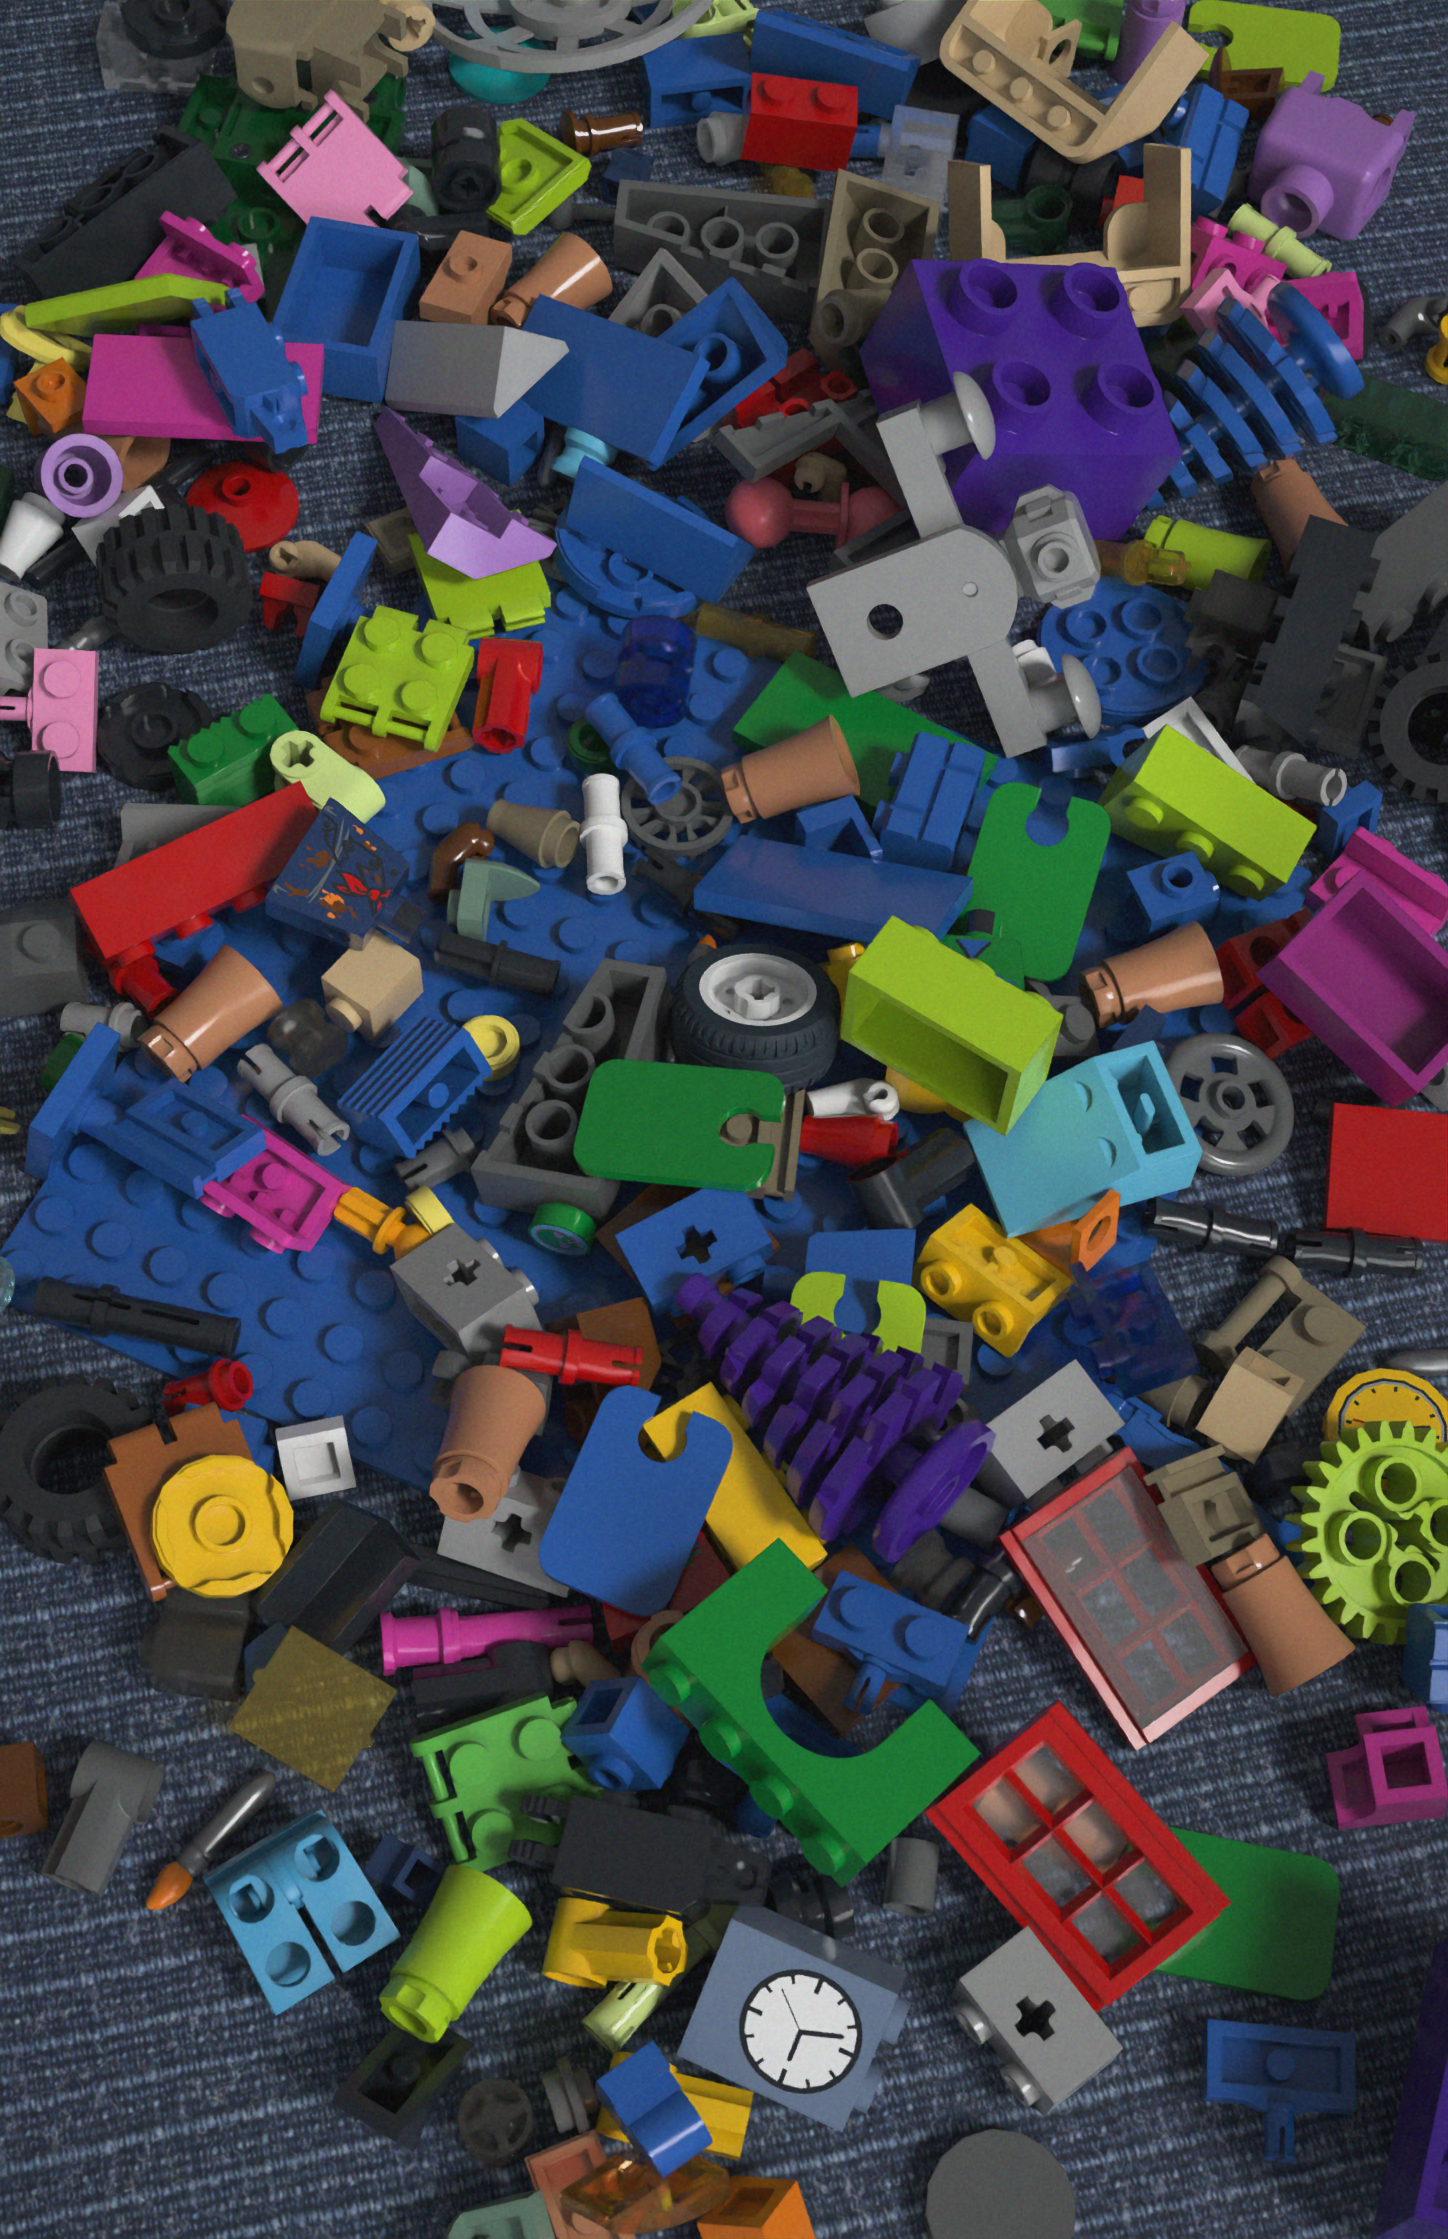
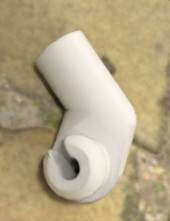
(854, 1098)

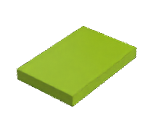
(124, 305)

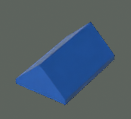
(816, 51)
(742, 352)
(655, 532)

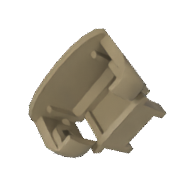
(332, 34)

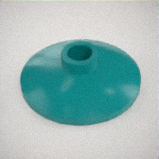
(496, 85)

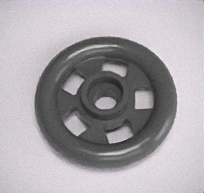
(1249, 1065)

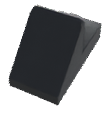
(403, 2082)

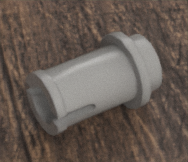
(121, 1018)

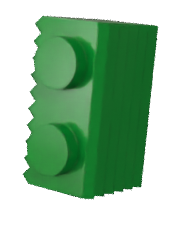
(232, 758)

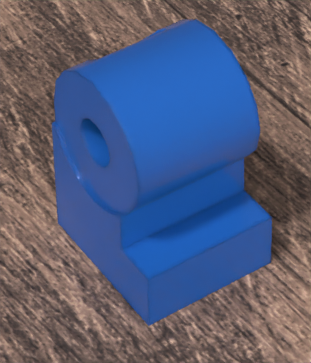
(653, 2111)

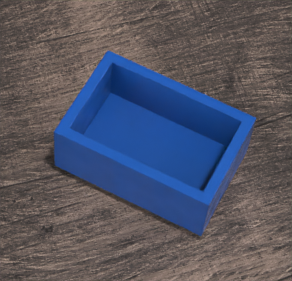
(347, 295)

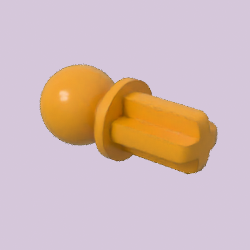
(379, 1223)

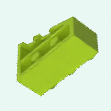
(1185, 800)

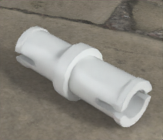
(603, 834)

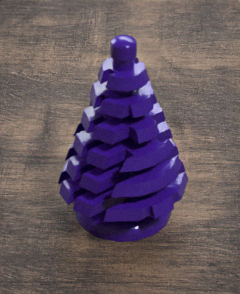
(842, 1415)

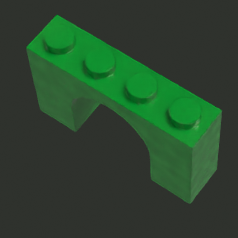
(833, 1806)

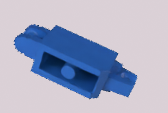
(249, 372)

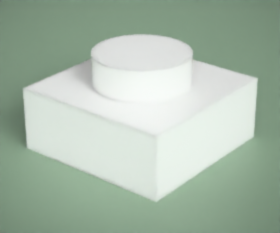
(315, 1458)

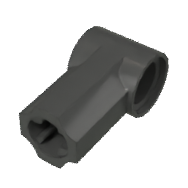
(108, 1797)

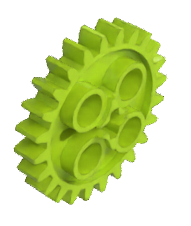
(1362, 1580)

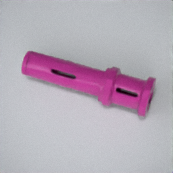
(451, 1637)

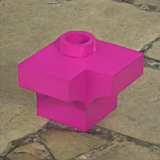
(1390, 1773)

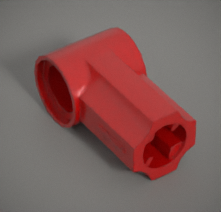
(506, 680)

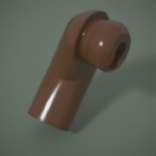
(446, 858)

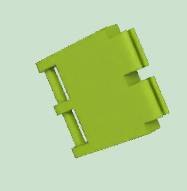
(456, 599)
(401, 676)

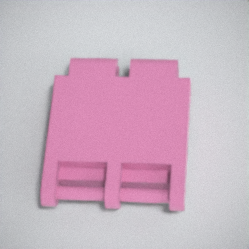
(340, 171)

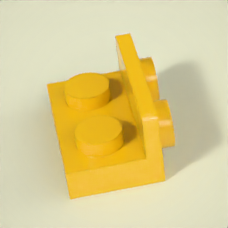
(988, 1279)

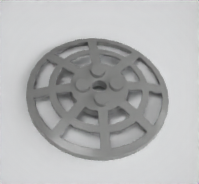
(567, 24)

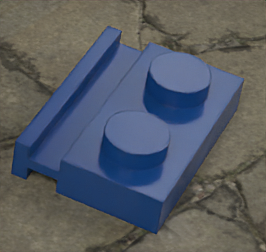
(185, 1137)

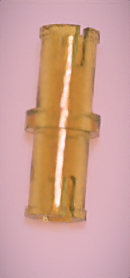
(754, 633)

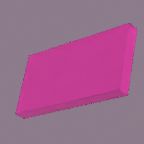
(157, 390)

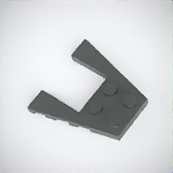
(780, 439)

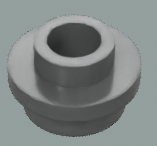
(569, 2096)

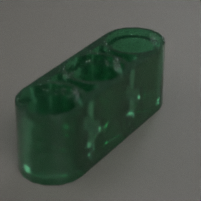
(1392, 427)

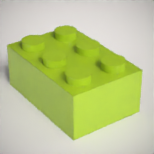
(949, 1024)

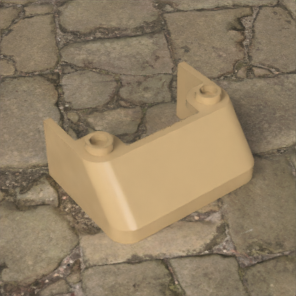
(996, 54)
(1140, 239)

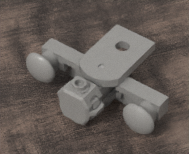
(963, 582)

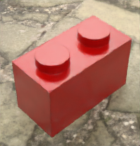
(798, 122)

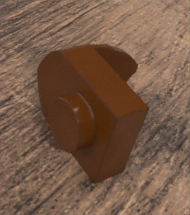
(1251, 88)

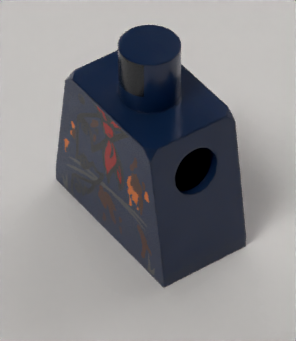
(345, 884)

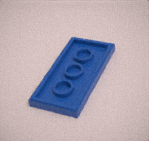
(613, 381)
(828, 891)

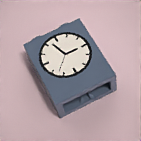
(795, 2016)

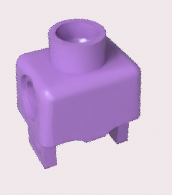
(1324, 162)

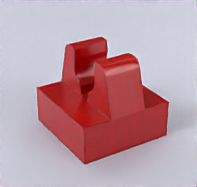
(284, 594)

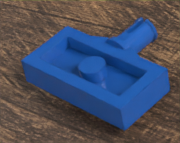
(887, 1639)
(1279, 2075)

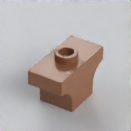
(467, 281)

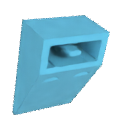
(1086, 1133)

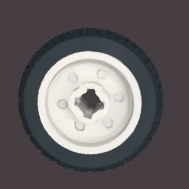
(757, 1013)

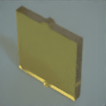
(312, 1708)

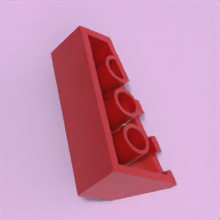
(192, 878)

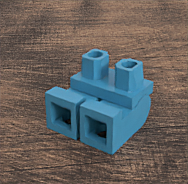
(276, 1877)

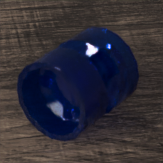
(655, 670)

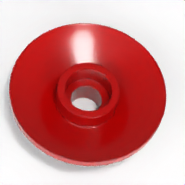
(250, 497)

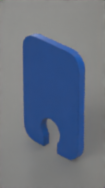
(630, 1519)

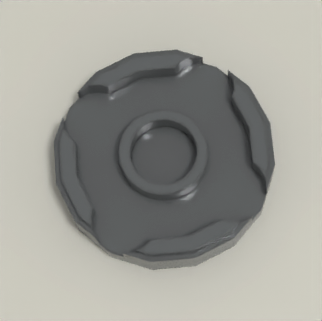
(999, 2189)

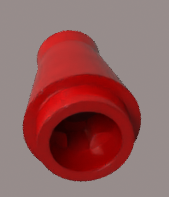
(849, 1138)

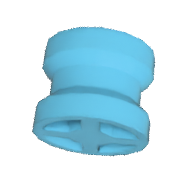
(578, 445)

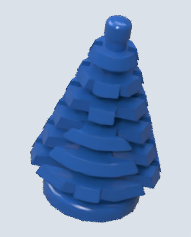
(1256, 390)

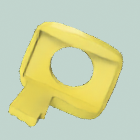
(42, 346)

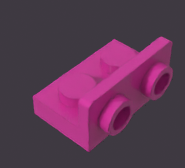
(1416, 891)

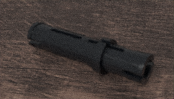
(112, 1312)

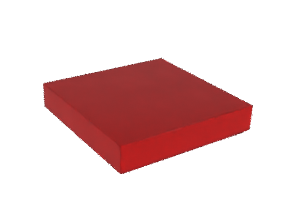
(1387, 1172)

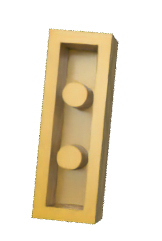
(750, 1501)

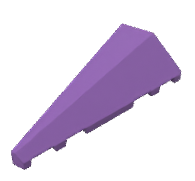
(455, 510)

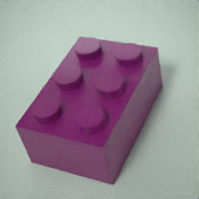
(1368, 988)

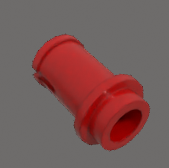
(225, 1383)

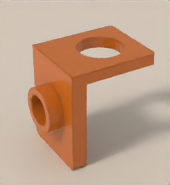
(53, 395)
(1080, 1238)

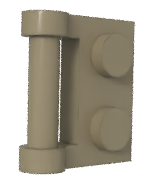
(1305, 1343)

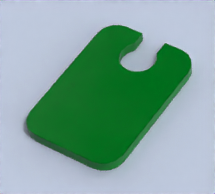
(1035, 887)
(666, 1121)
(1274, 1932)

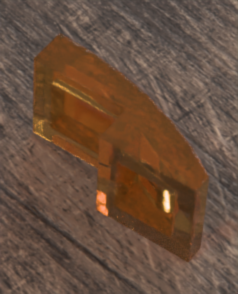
(639, 2201)

